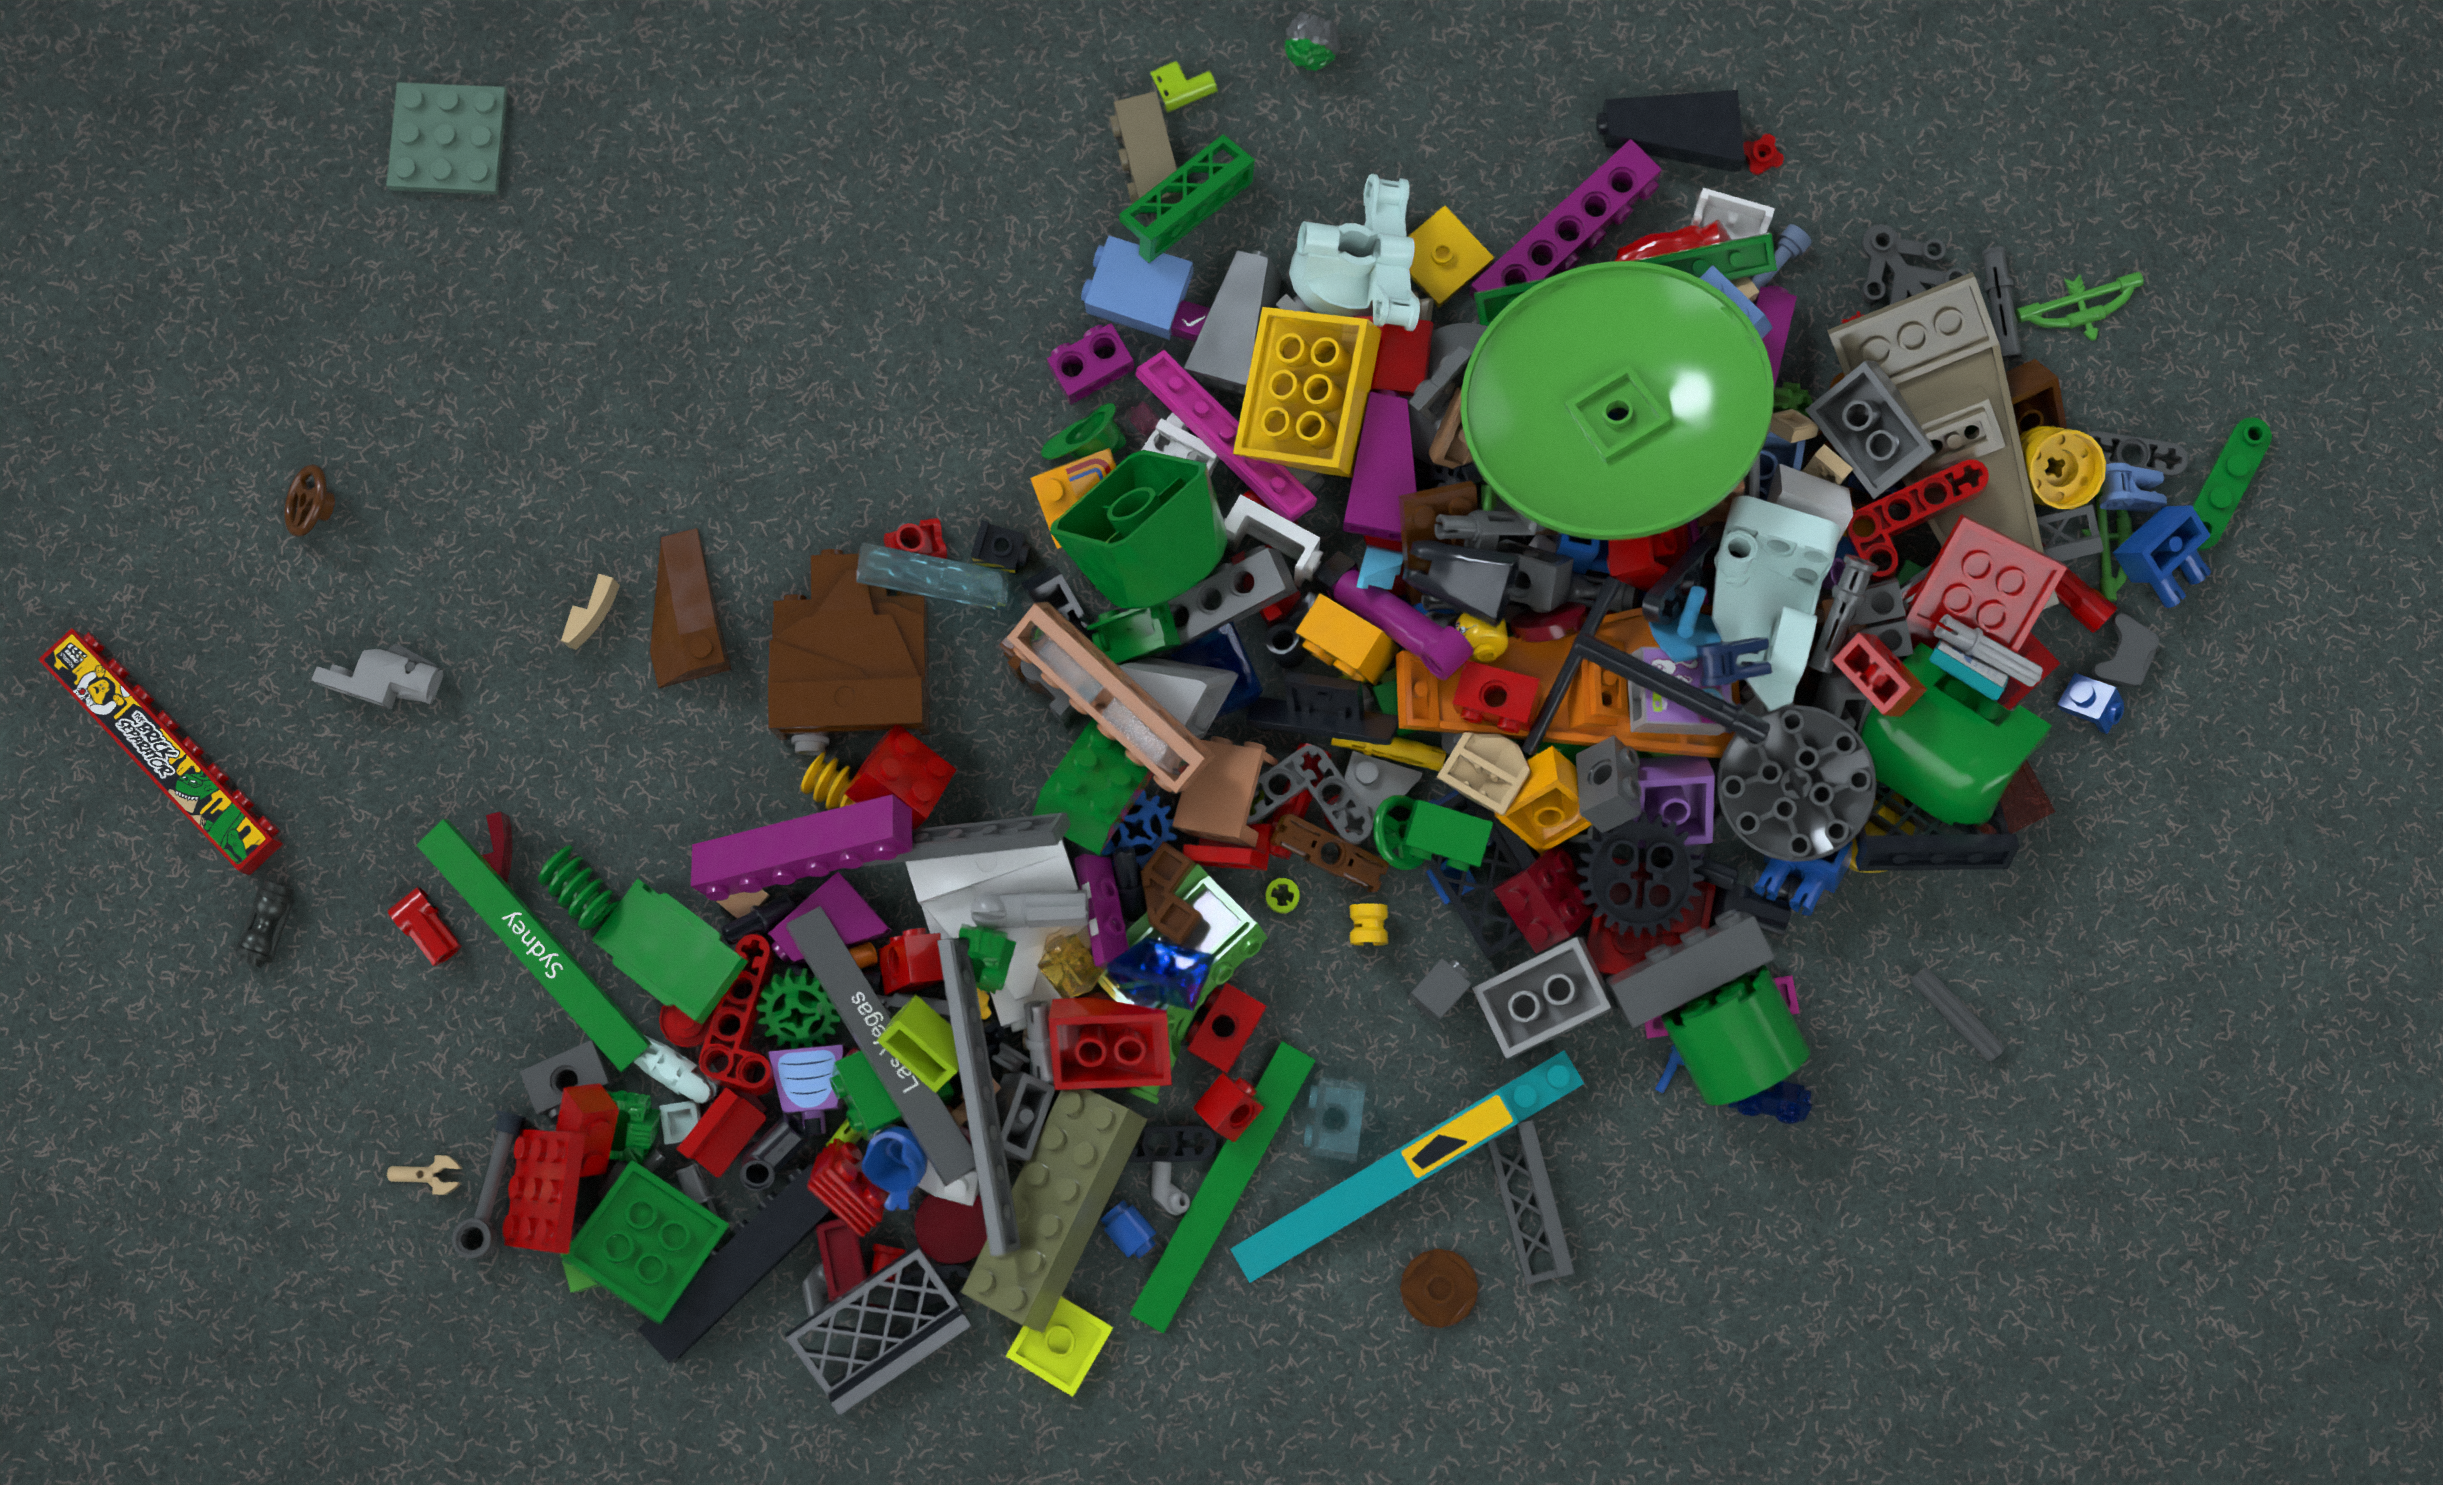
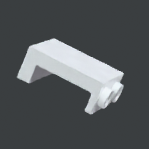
(1276, 531)

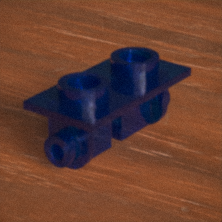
(1787, 1103)

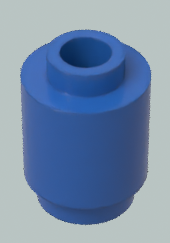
(1129, 1230)

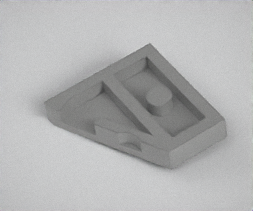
(1373, 782)

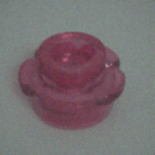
(1144, 418)

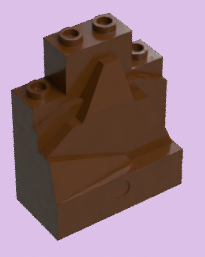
(848, 655)

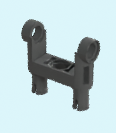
(1482, 531)

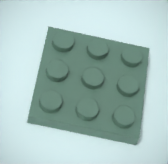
(447, 138)

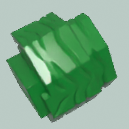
(990, 956)
(635, 1126)

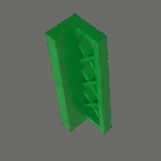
(1193, 208)

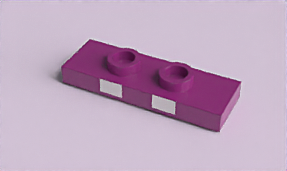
(1105, 915)

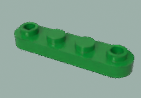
(2230, 477)

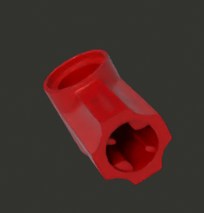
(421, 922)

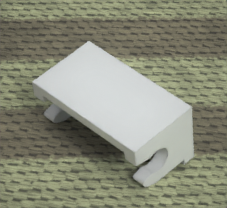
(1737, 215)

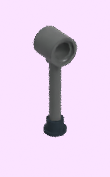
(507, 1127)

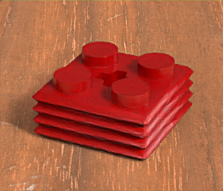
(845, 1189)

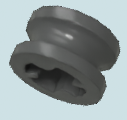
(1010, 1058)

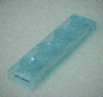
(932, 576)

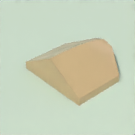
(1486, 770)

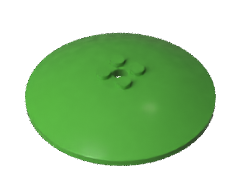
(1607, 341)

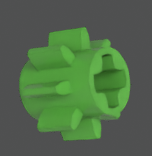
(1791, 397)

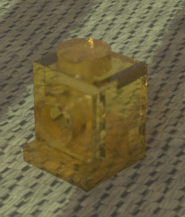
(1069, 966)

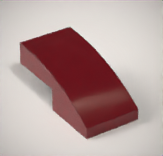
(501, 839)

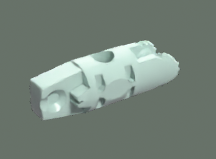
(676, 1072)

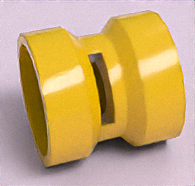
(1368, 924)

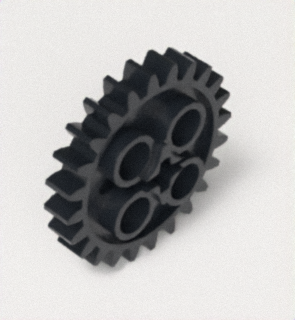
(1675, 875)

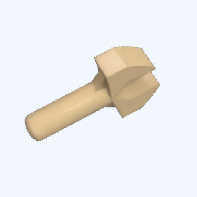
(427, 1174)

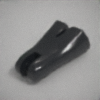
(1466, 578)

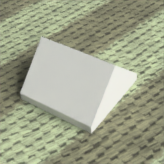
(1811, 495)

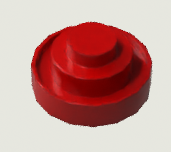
(681, 1028)

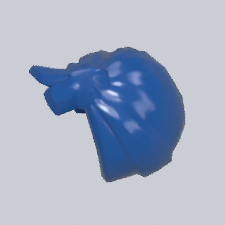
(895, 1165)

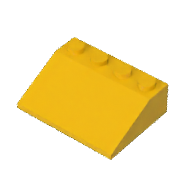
(1308, 390)

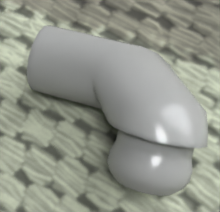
(1166, 1193)

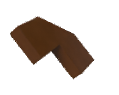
(1161, 881)

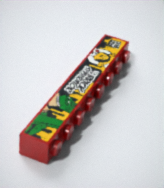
(161, 751)

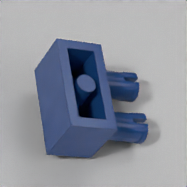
(2160, 547)
(1816, 875)

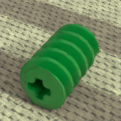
(576, 890)

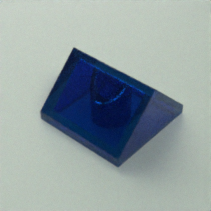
(1225, 651)
(1162, 972)

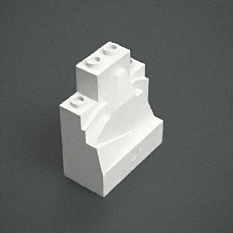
(950, 886)

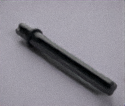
(1671, 687)

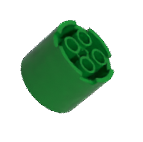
(1737, 1038)

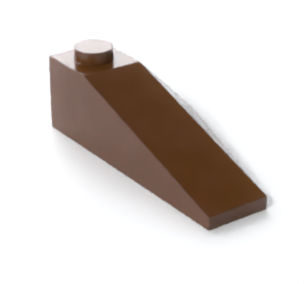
(686, 621)

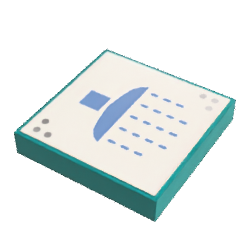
(1969, 669)

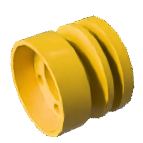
(2074, 469)

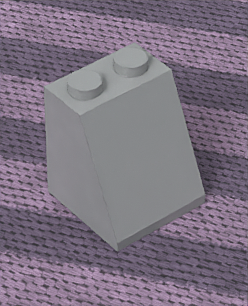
(1184, 689)

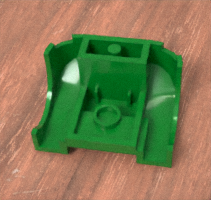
(1951, 746)

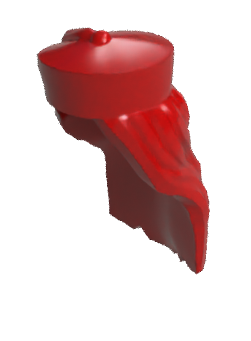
(1665, 242)

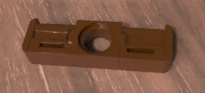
(1307, 840)

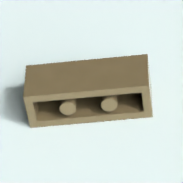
(1145, 145)

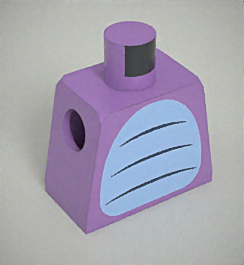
(805, 1084)

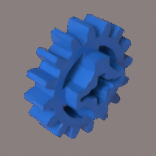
(1145, 816)

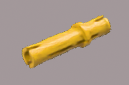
(1400, 750)

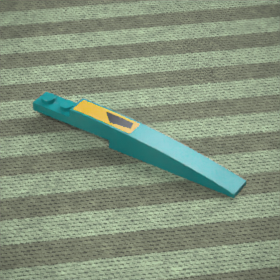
(1407, 1166)

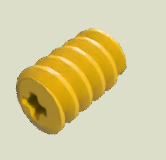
(827, 783)

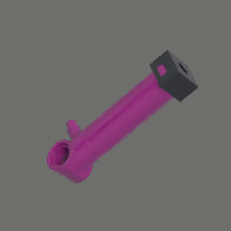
(1438, 647)

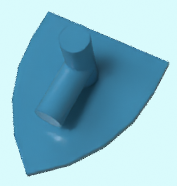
(1687, 630)

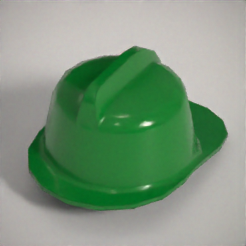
(1087, 436)

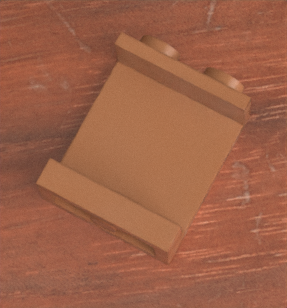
(1223, 793)

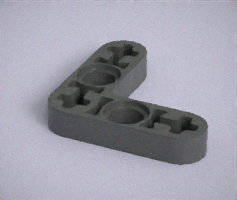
(1301, 780)

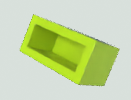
(922, 1043)

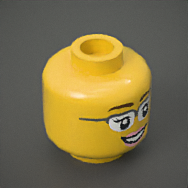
(1485, 639)

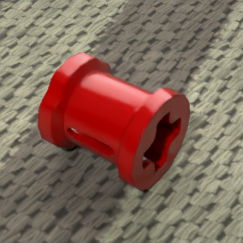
(884, 1256)

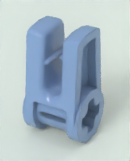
(2123, 487)

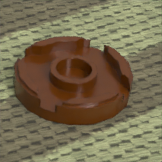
(1424, 1288)

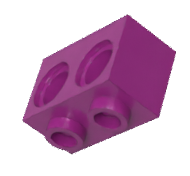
(1096, 371)

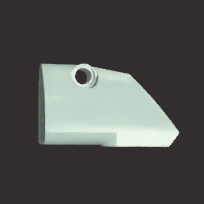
(1772, 588)

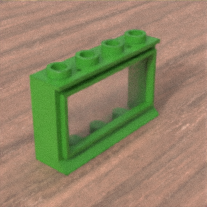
(1223, 932)

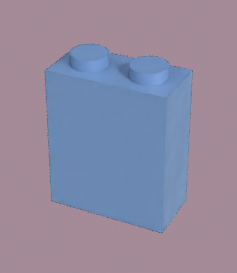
(1136, 291)

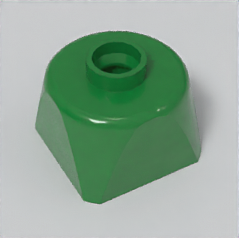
(1146, 530)

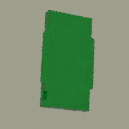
(669, 951)

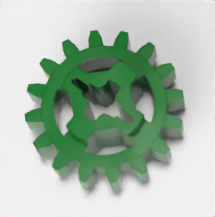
(794, 1015)

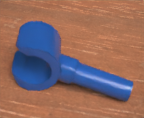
(1673, 1059)

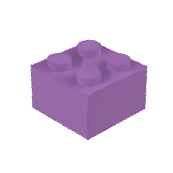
(1681, 792)

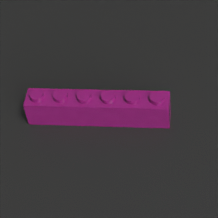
(802, 848)

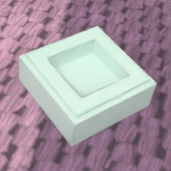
(679, 1120)

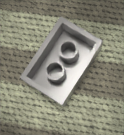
(1544, 997)

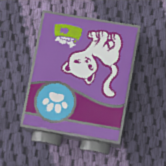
(1659, 715)

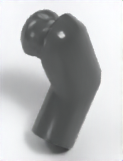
(814, 1288)

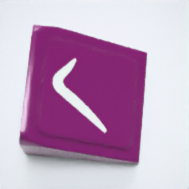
(1189, 320)

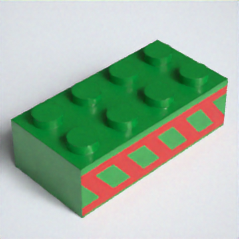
(1094, 788)

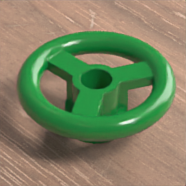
(1390, 833)

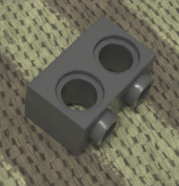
(1440, 989)

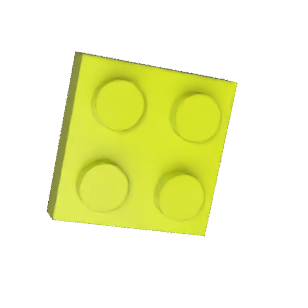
(1064, 1348)

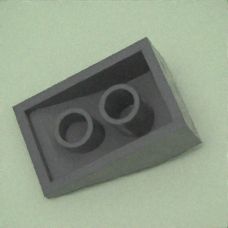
(1872, 428)

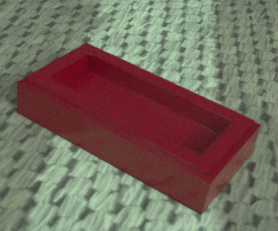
(840, 1257)

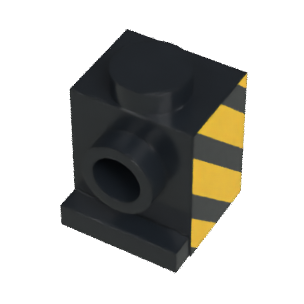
(1009, 560)

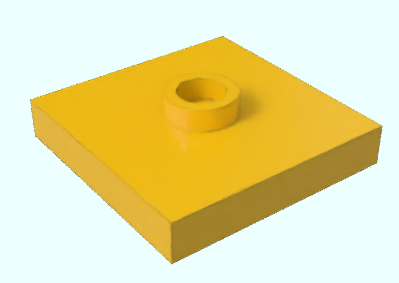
(1446, 256)

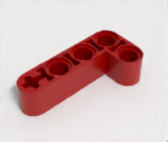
(1919, 510)
(746, 1012)

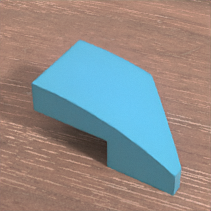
(1379, 567)

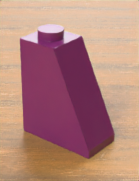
(845, 909)

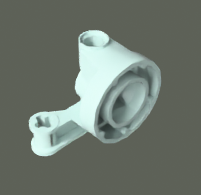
(1361, 267)

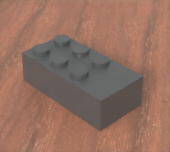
(1690, 967)

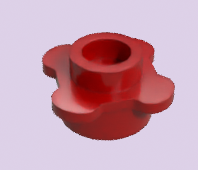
(1757, 163)

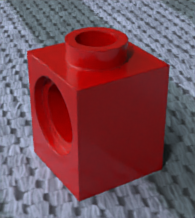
(1229, 1106)

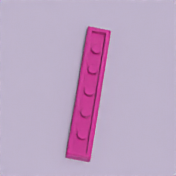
(1219, 432)

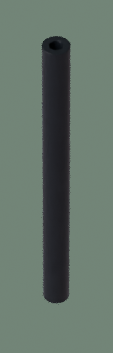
(1569, 668)

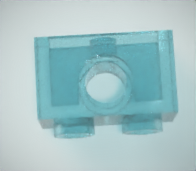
(1347, 1098)

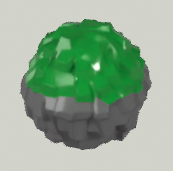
(1312, 41)

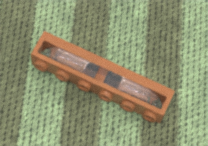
(1110, 697)

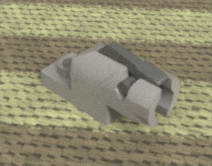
(383, 676)

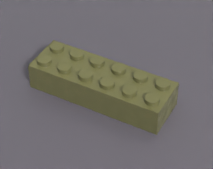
(1057, 1205)

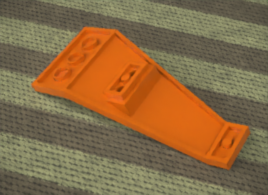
(1582, 716)

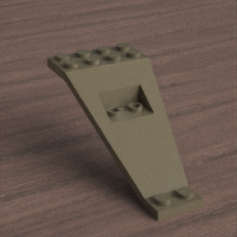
(1952, 376)

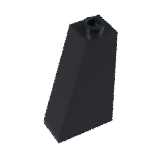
(1678, 127)

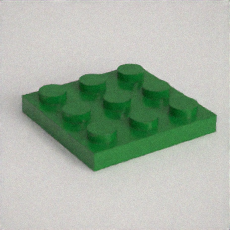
(645, 1242)

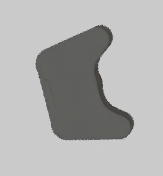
(2131, 656)

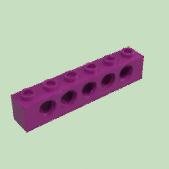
(1628, 166)

